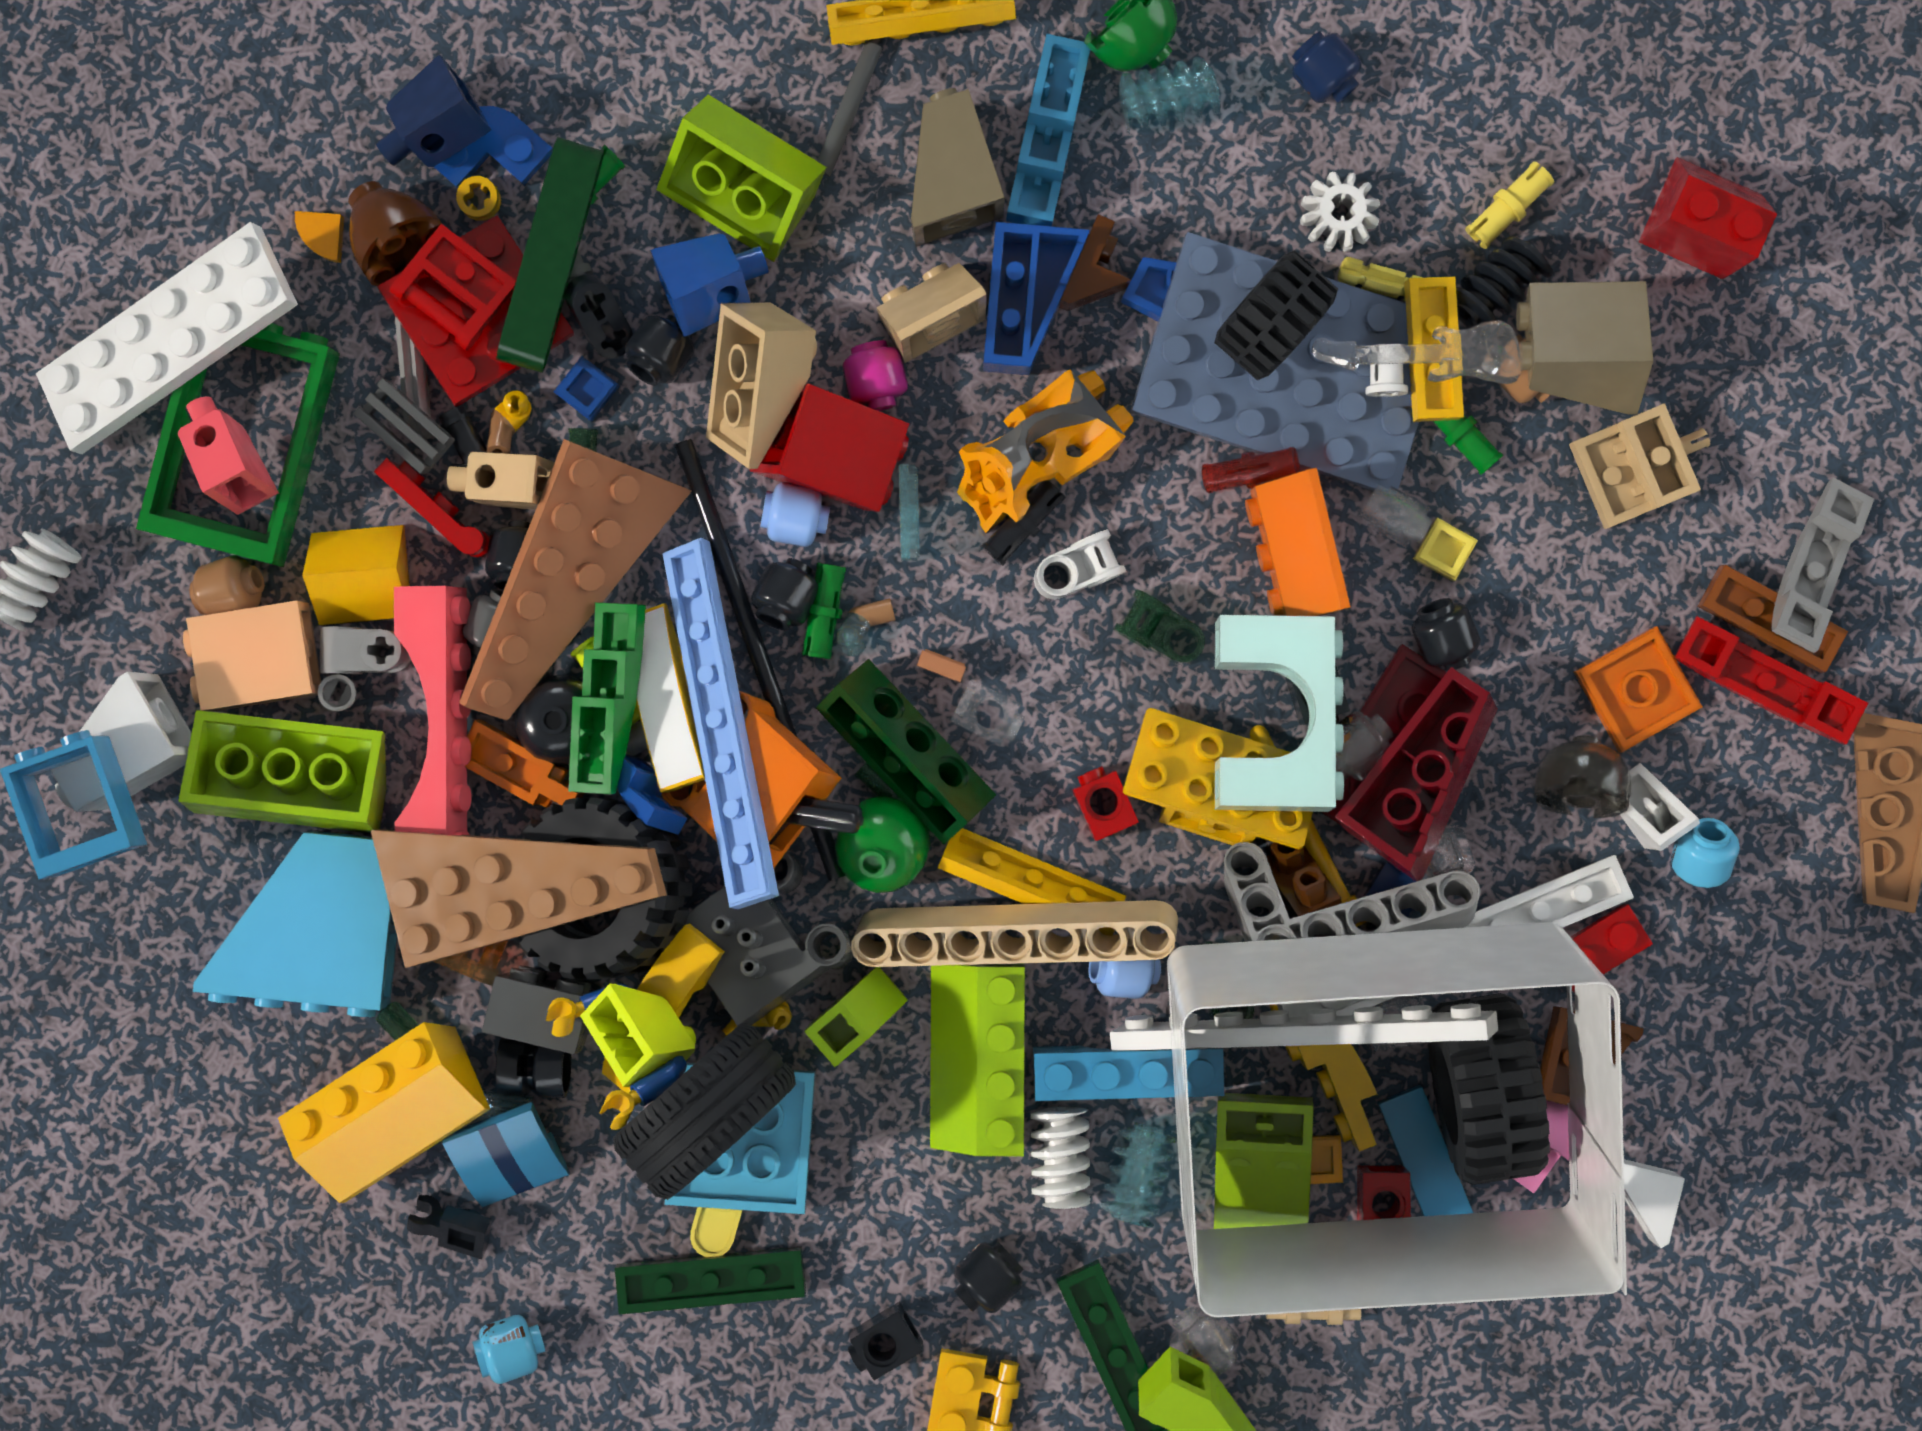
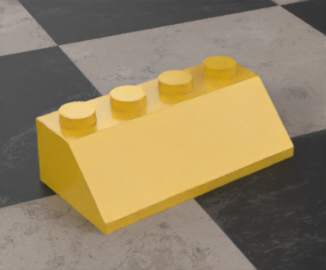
(385, 1111)

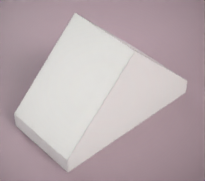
(1655, 813)
(1653, 1199)

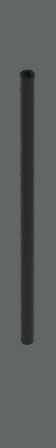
(746, 619)

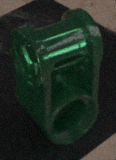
(1158, 628)

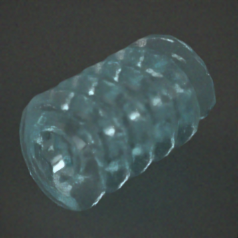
(1168, 93)
(1138, 1174)

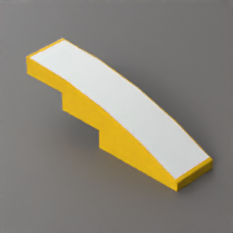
(666, 705)

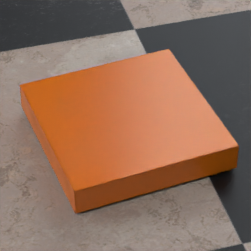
(1638, 689)

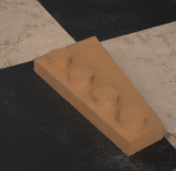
(1889, 810)

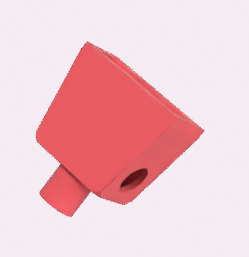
(224, 458)

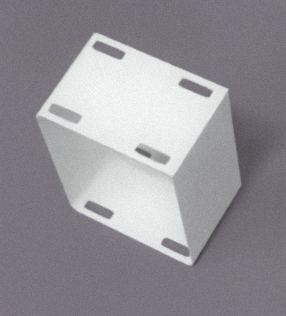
(1423, 1256)

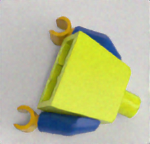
(637, 1037)

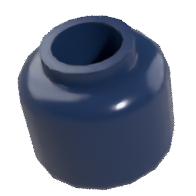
(1326, 67)

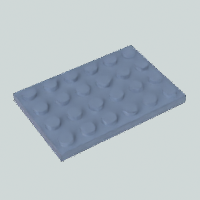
(1303, 401)

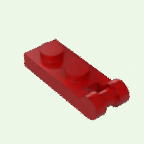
(436, 510)

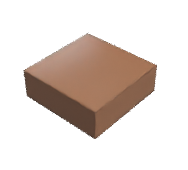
(941, 665)

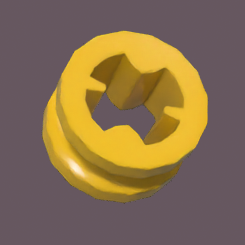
(491, 204)

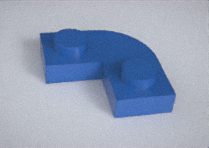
(508, 143)

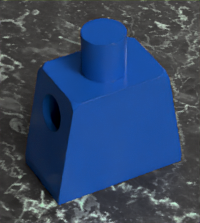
(703, 275)

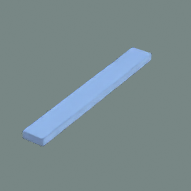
(720, 725)

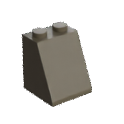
(954, 171)
(1587, 342)

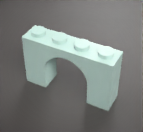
(1306, 654)

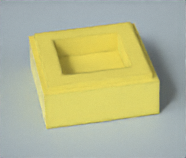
(1445, 549)

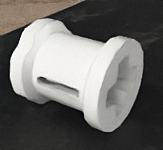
(1386, 380)

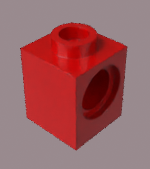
(1122, 814)
(1379, 1178)

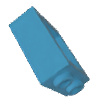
(35, 822)

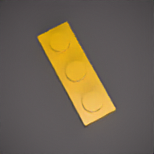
(1428, 305)

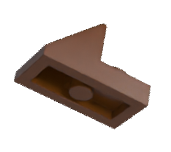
(1089, 280)

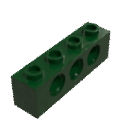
(905, 751)

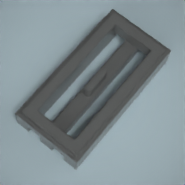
(375, 403)

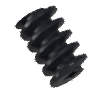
(1499, 280)

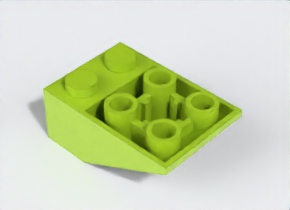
(1262, 1160)

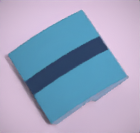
(505, 1155)

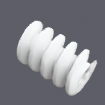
(33, 575)
(1062, 1157)

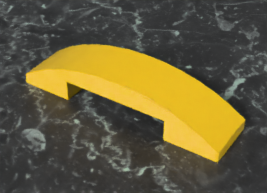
(678, 974)

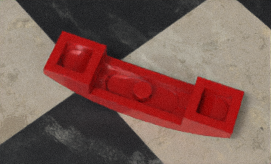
(1770, 683)

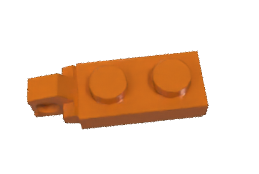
(513, 768)

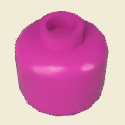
(875, 375)

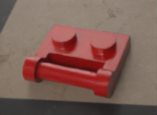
(464, 275)

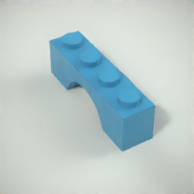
(1127, 1074)

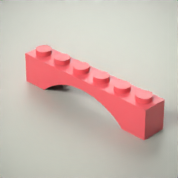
(430, 629)

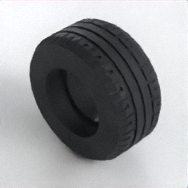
(705, 1111)

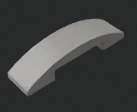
(1816, 564)

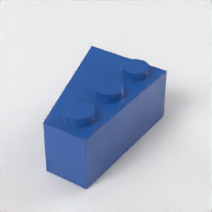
(1025, 291)

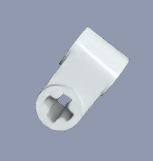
(1081, 566)

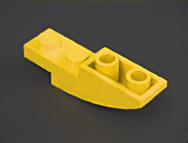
(1344, 1079)

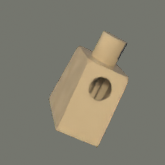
(501, 479)

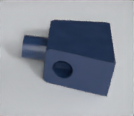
(432, 117)

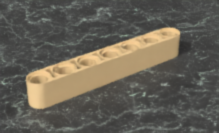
(1031, 920)

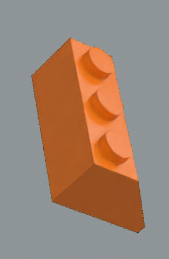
(1297, 546)

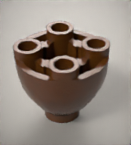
(387, 230)

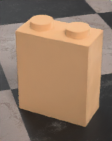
(252, 656)

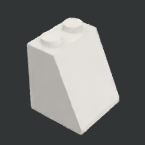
(145, 735)

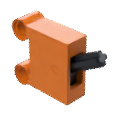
(789, 784)

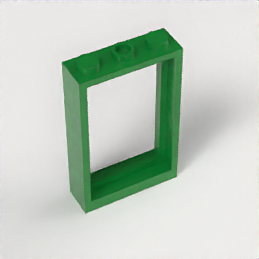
(273, 546)

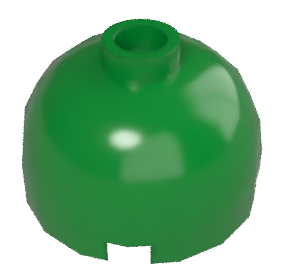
(1135, 34)
(887, 847)

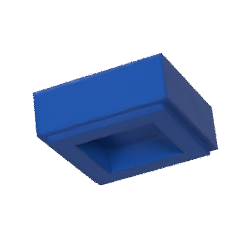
(586, 388)

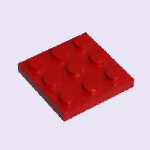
(460, 371)

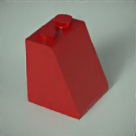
(1708, 220)
(837, 449)

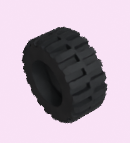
(638, 929)
(1491, 1097)

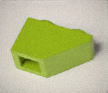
(855, 1016)

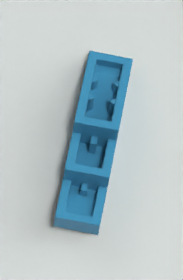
(1048, 131)

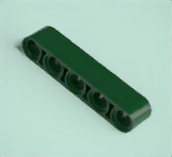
(550, 255)

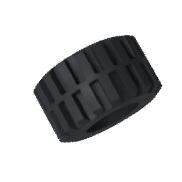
(1276, 315)

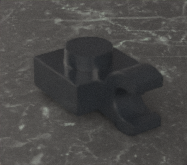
(455, 1228)

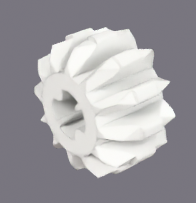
(1322, 205)

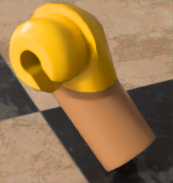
(507, 420)

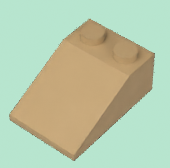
(932, 311)
(757, 377)

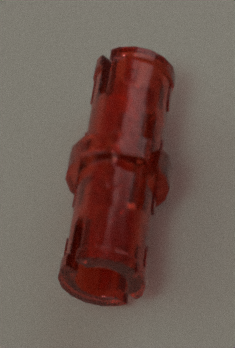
(1225, 474)

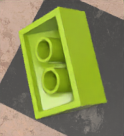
(739, 176)

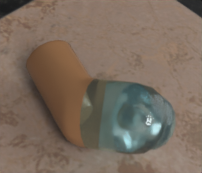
(858, 622)

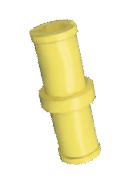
(1510, 205)

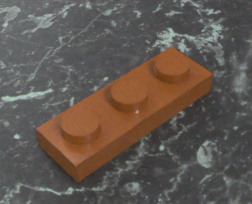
(1751, 607)

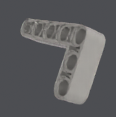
(1380, 909)

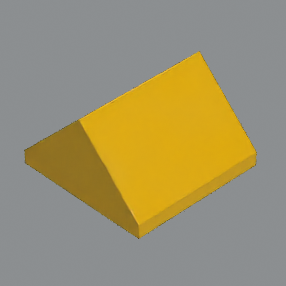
(355, 573)

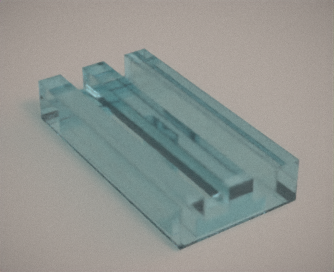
(909, 512)

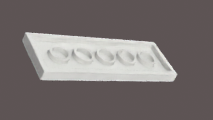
(166, 338)

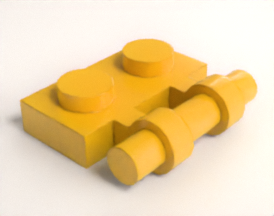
(959, 1390)

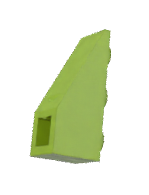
(1188, 1396)

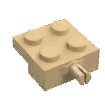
(1637, 465)

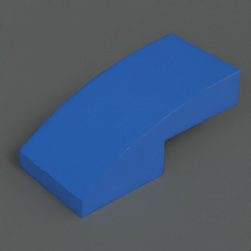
(642, 795)

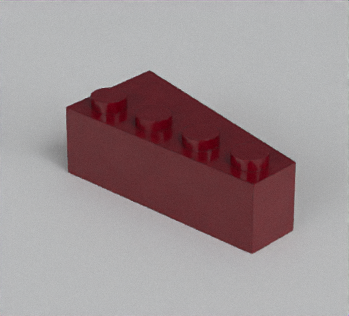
(1420, 776)

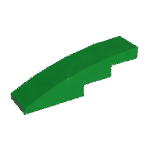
(608, 698)

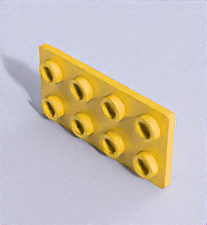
(1177, 771)

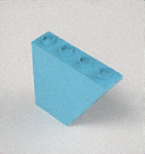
(312, 933)

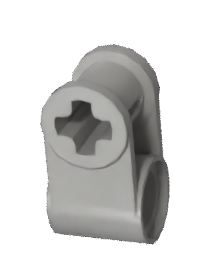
(357, 651)

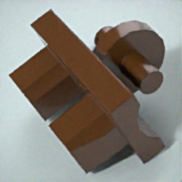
(1300, 880)

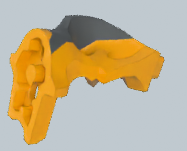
(1069, 415)

